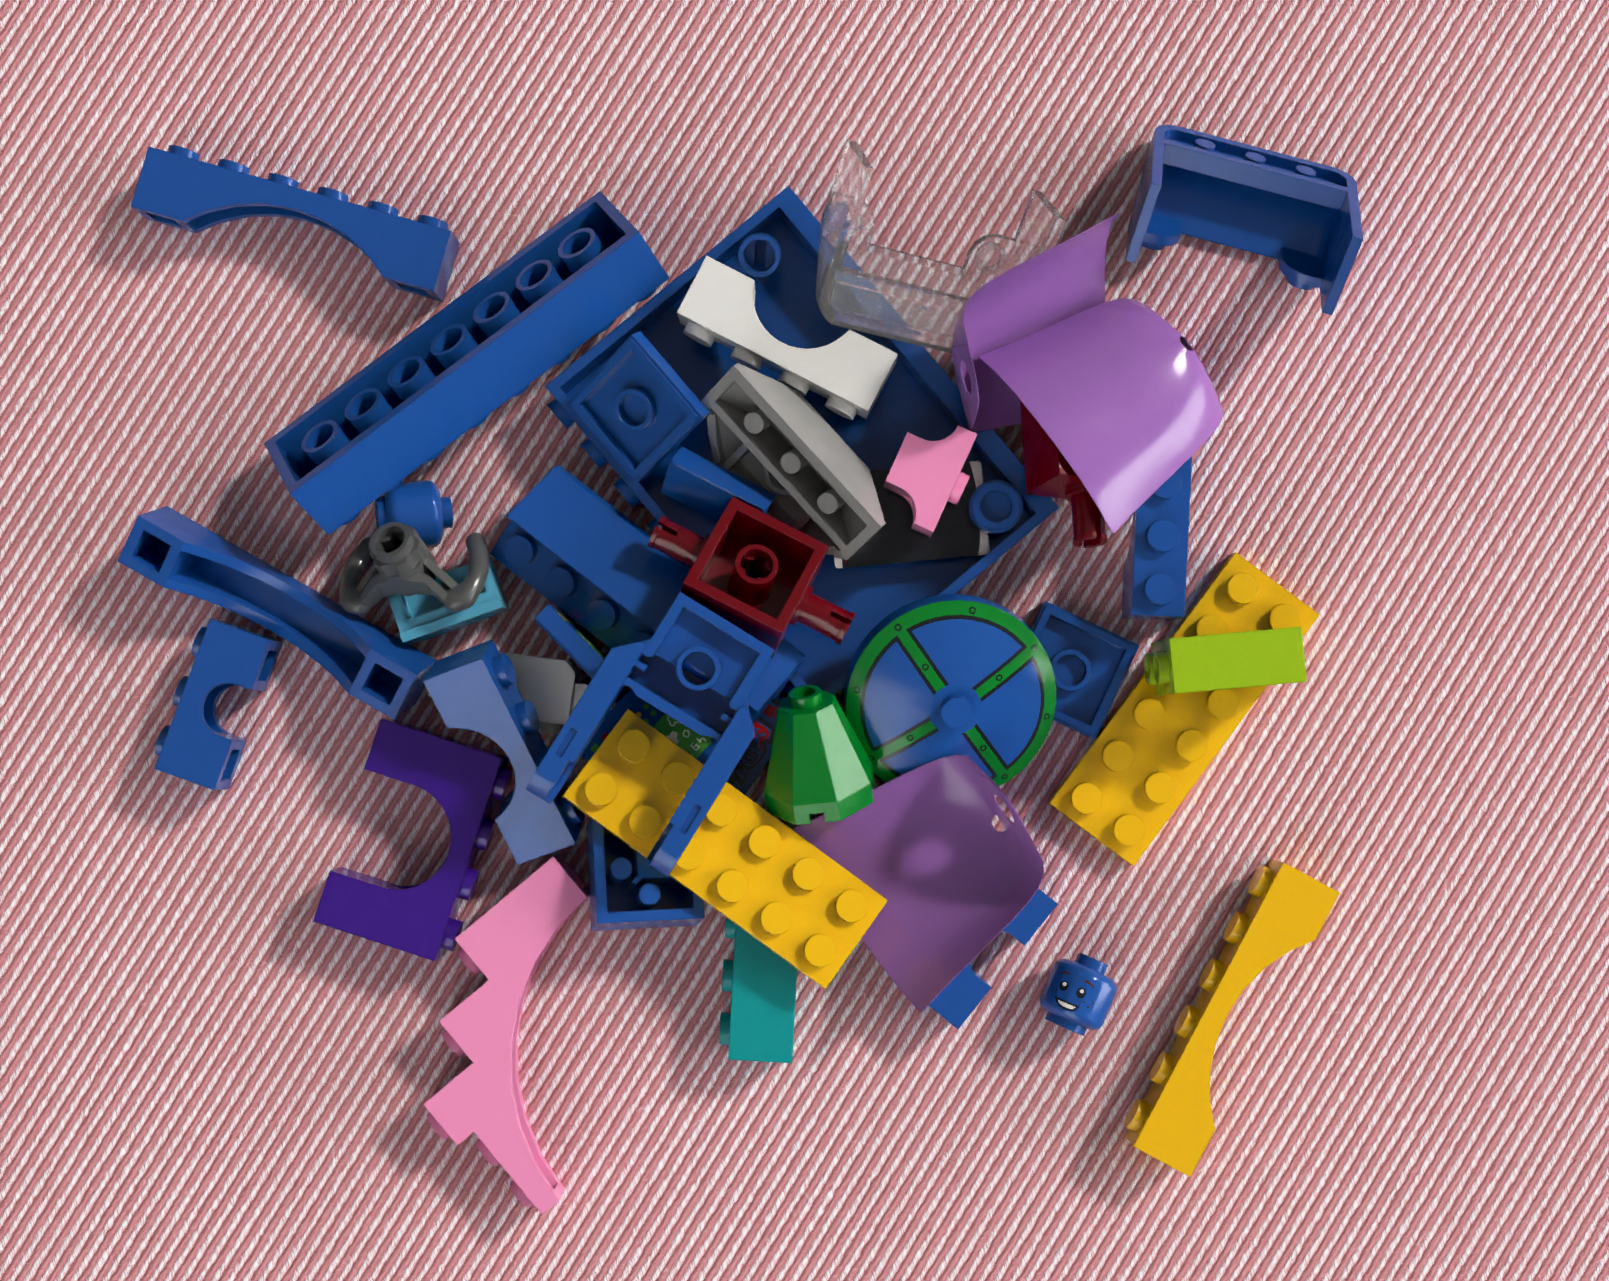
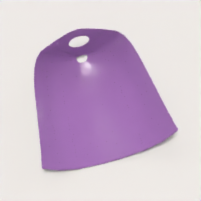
(1017, 305)
(1114, 398)
(939, 866)

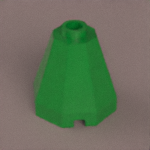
(816, 761)

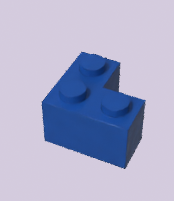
(629, 892)

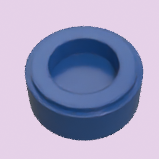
(995, 507)

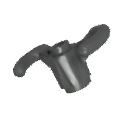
(408, 568)

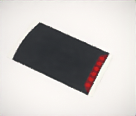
(898, 543)

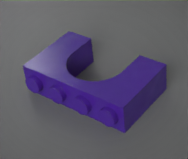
(423, 915)

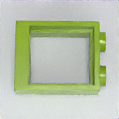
(1226, 661)

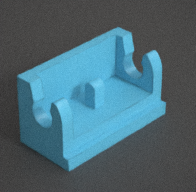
(425, 617)

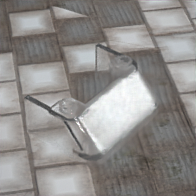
(902, 292)

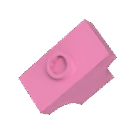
(930, 475)

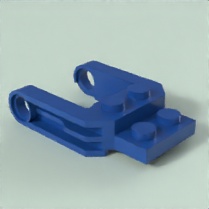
(695, 673)

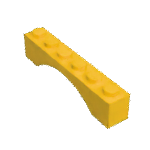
(1177, 1113)

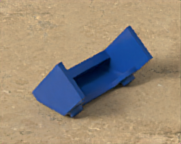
(1249, 202)

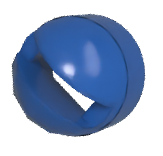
(748, 252)

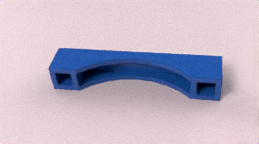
(200, 195)
(206, 566)

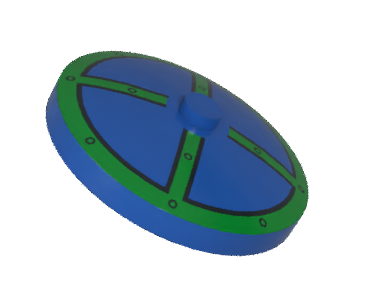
(951, 682)

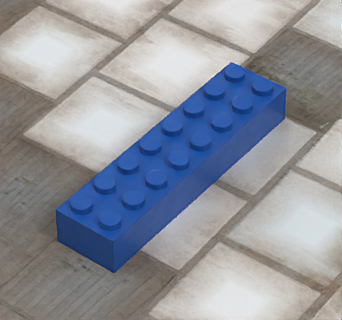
(465, 363)

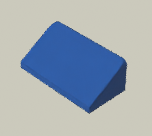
(709, 486)

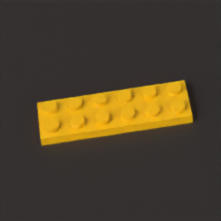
(1163, 743)
(738, 857)

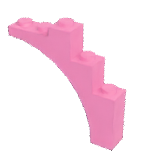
(486, 1026)

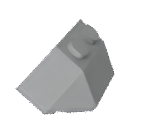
(789, 449)

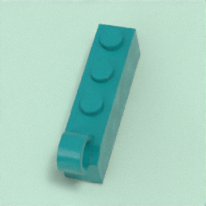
(760, 1001)

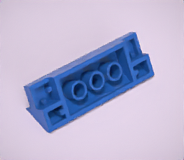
(604, 573)

